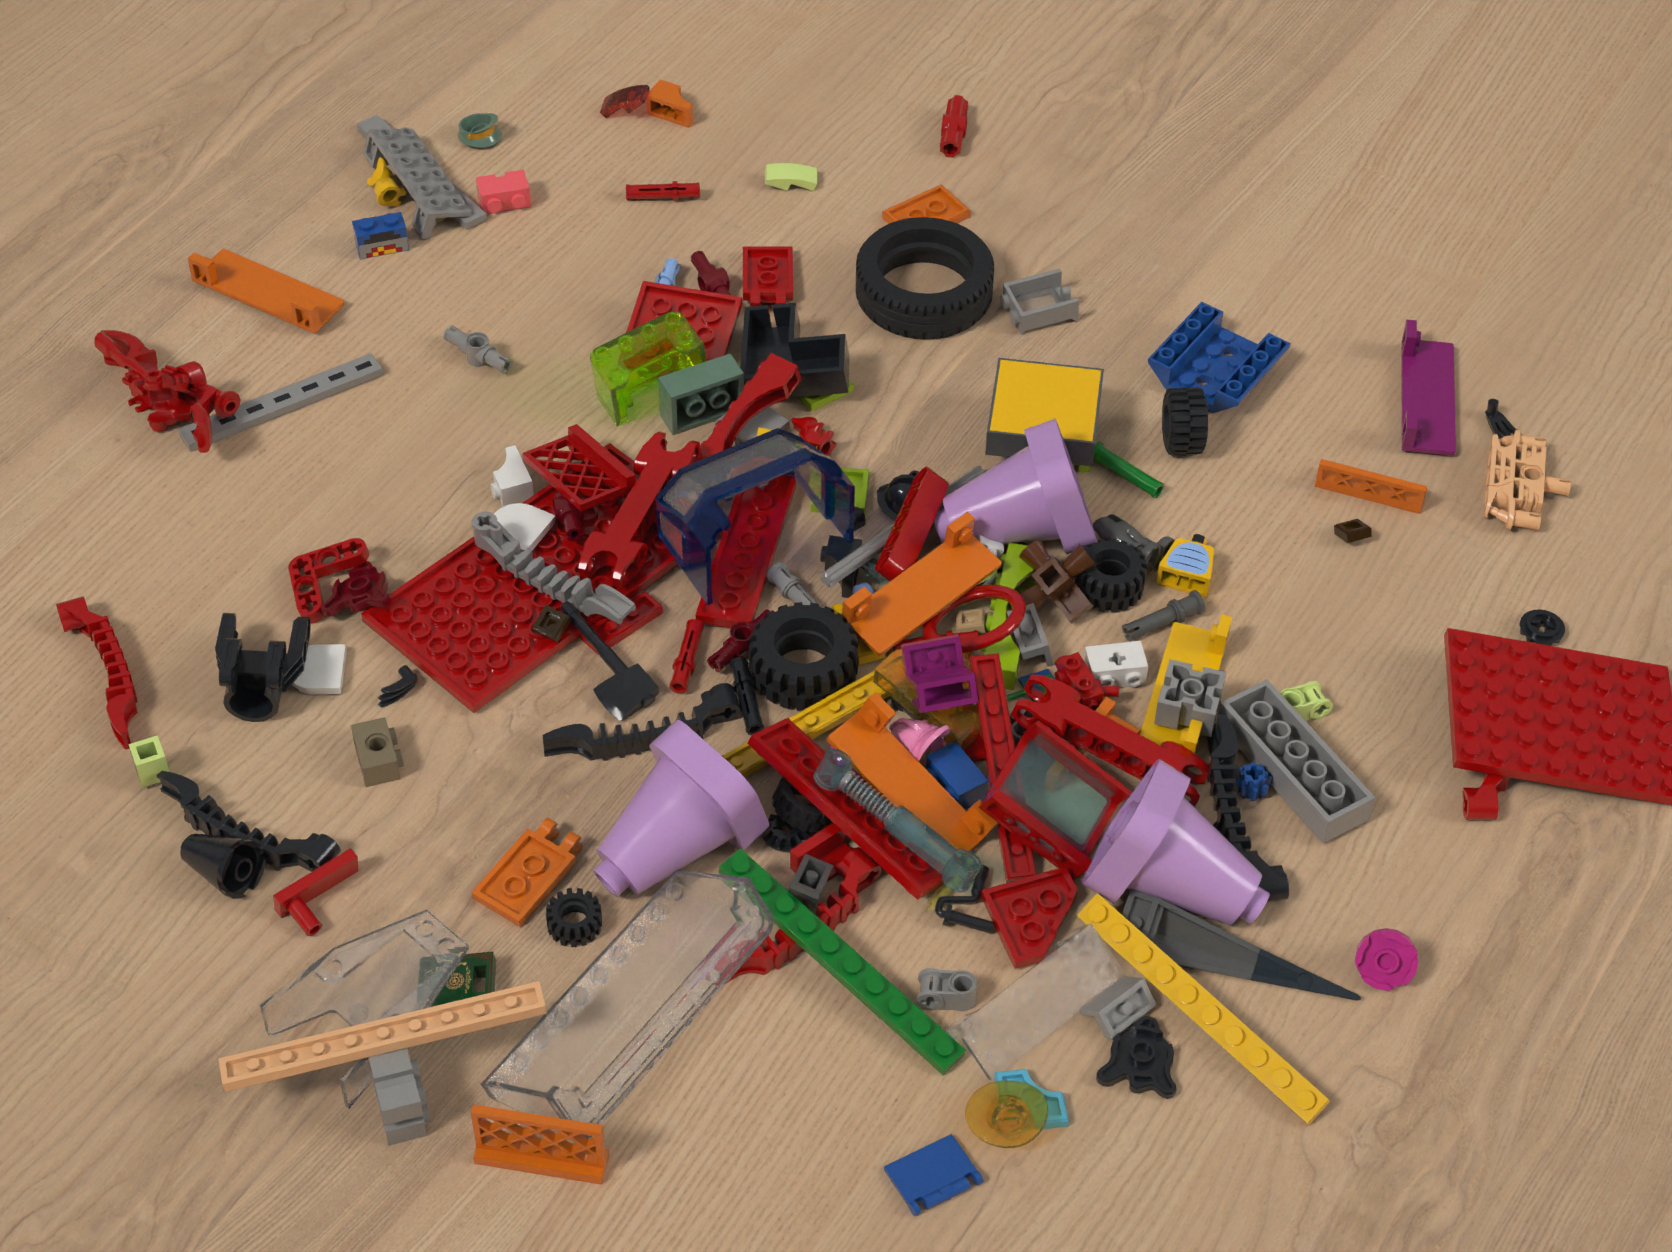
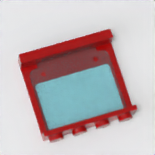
(1054, 798)

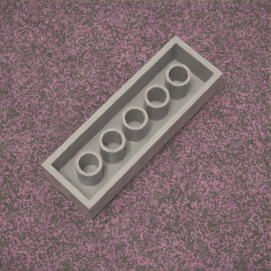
(1299, 761)

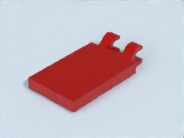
(767, 274)

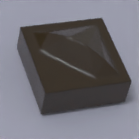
(1352, 530)
(551, 623)

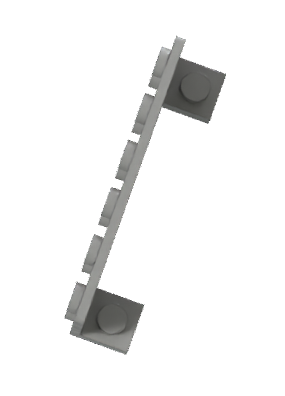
(419, 174)

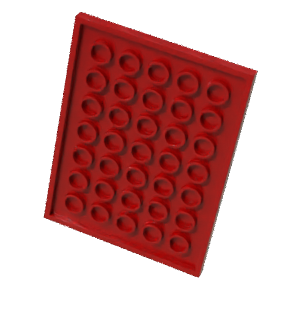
(1559, 716)

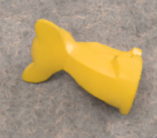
(385, 185)

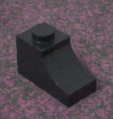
(835, 551)

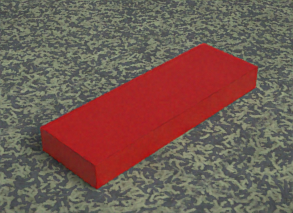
(611, 632)

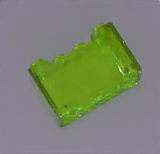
(640, 358)

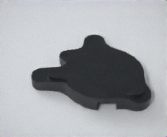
(1142, 1059)

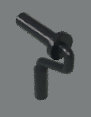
(964, 919)

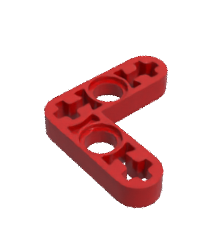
(315, 569)

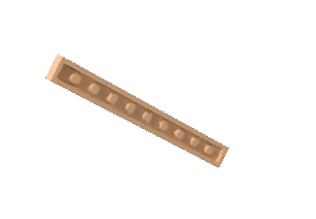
(381, 1036)

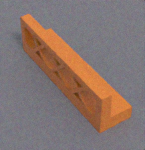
(1370, 486)

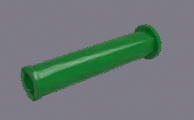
(1127, 470)

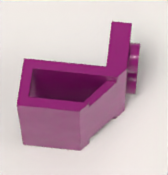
(937, 673)

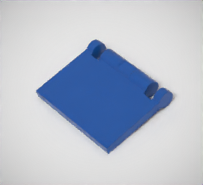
(933, 1174)

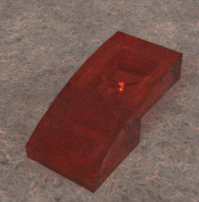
(626, 98)

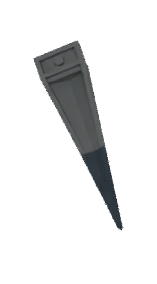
(1207, 948)

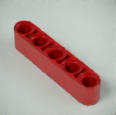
(912, 524)

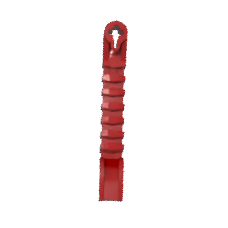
(121, 691)
(1483, 801)
(858, 873)

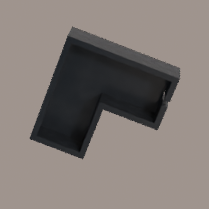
(820, 359)

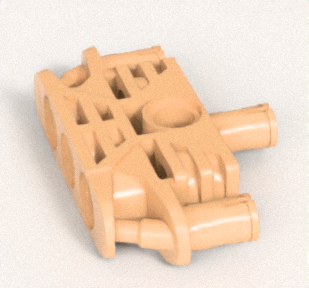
(1518, 480)

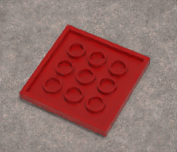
(709, 313)

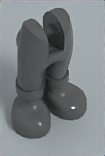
(1116, 528)

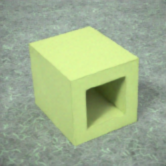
(148, 760)

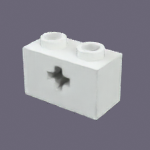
(1117, 663)

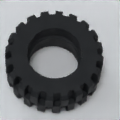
(795, 629)

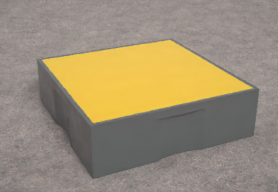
(1038, 392)

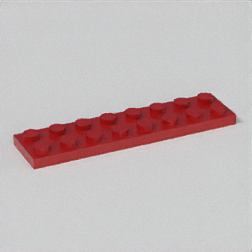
(747, 552)
(796, 760)

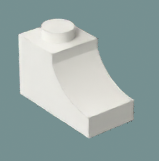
(512, 480)

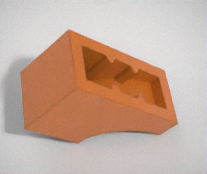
(666, 103)

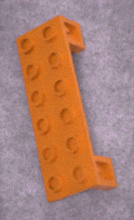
(265, 289)
(922, 589)
(902, 779)

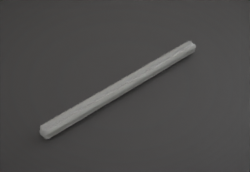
(876, 544)

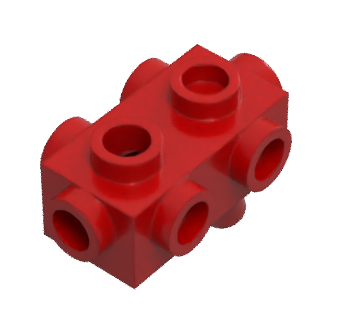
(1075, 673)

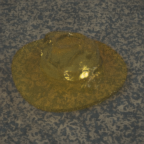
(1007, 1113)

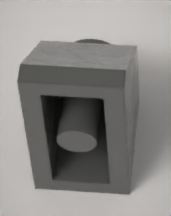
(810, 880)

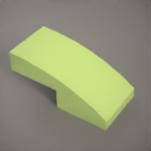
(784, 174)

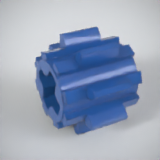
(1253, 781)

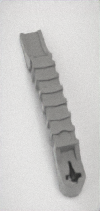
(507, 551)

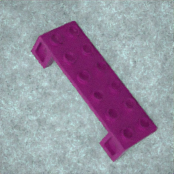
(1427, 394)

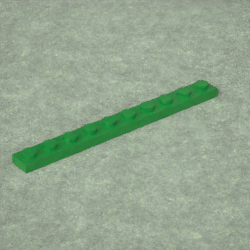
(848, 966)

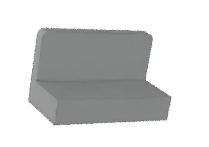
(1031, 636)
(1120, 1005)

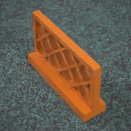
(547, 1156)

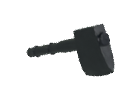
(629, 687)

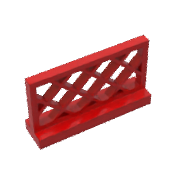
(596, 460)

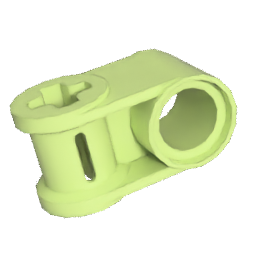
(1307, 700)

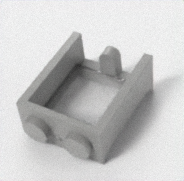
(1038, 301)

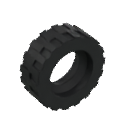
(796, 812)

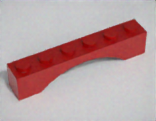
(770, 385)

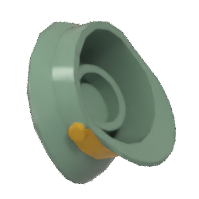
(479, 130)

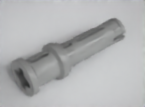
(789, 586)

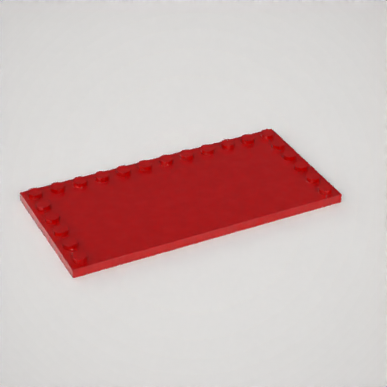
(474, 621)

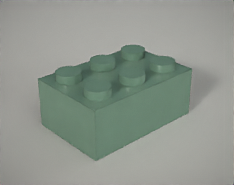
(699, 393)

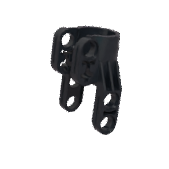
(258, 677)

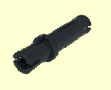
(744, 687)

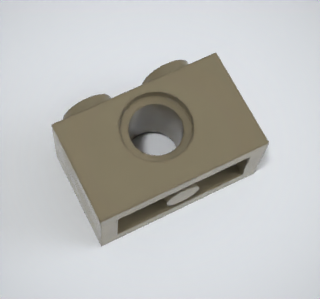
(376, 751)

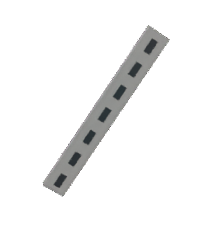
(289, 399)

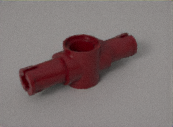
(710, 277)
(568, 515)
(736, 645)

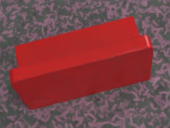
(825, 845)

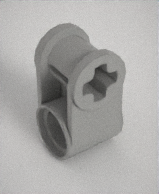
(946, 989)

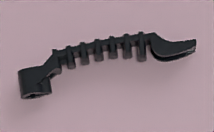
(717, 707)
(1223, 779)
(211, 819)

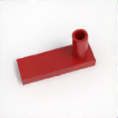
(295, 896)

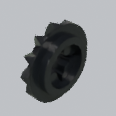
(1553, 627)
(778, 839)

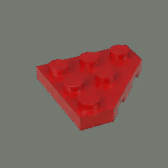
(1030, 913)

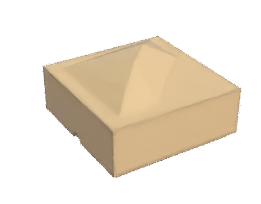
(971, 620)

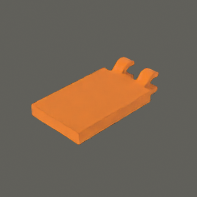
(528, 873)

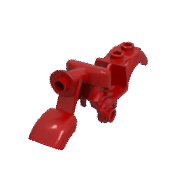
(171, 391)

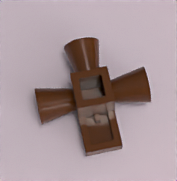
(1056, 580)

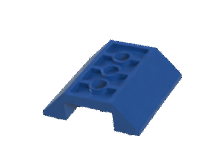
(1197, 356)

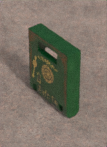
(463, 978)

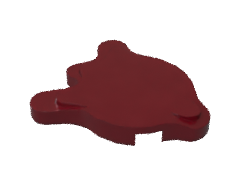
(362, 589)

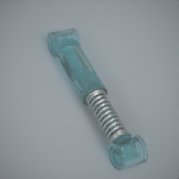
(955, 865)

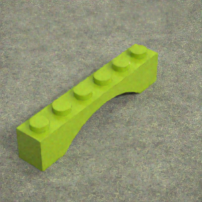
(1017, 576)

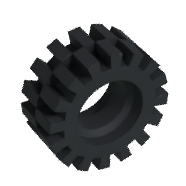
(574, 931)

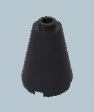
(225, 862)

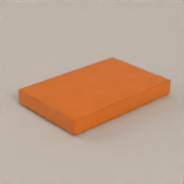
(932, 203)

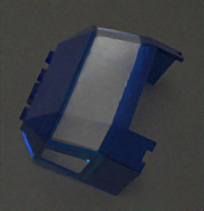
(689, 507)

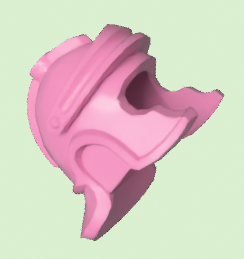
(919, 735)

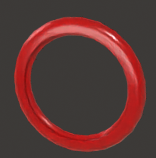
(991, 637)

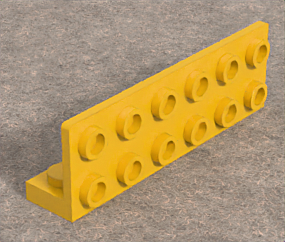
(1191, 646)

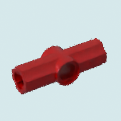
(954, 126)

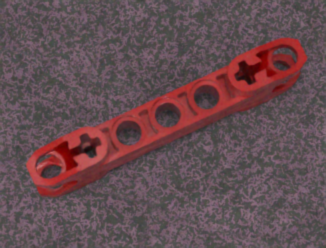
(622, 542)
(1101, 736)

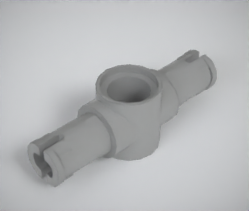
(478, 349)

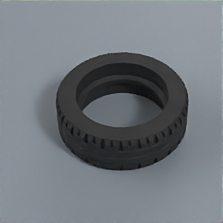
(924, 314)

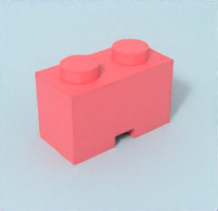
(503, 192)

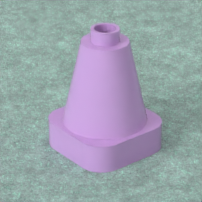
(1026, 496)
(679, 814)
(1174, 854)

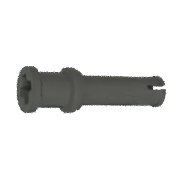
(1174, 612)

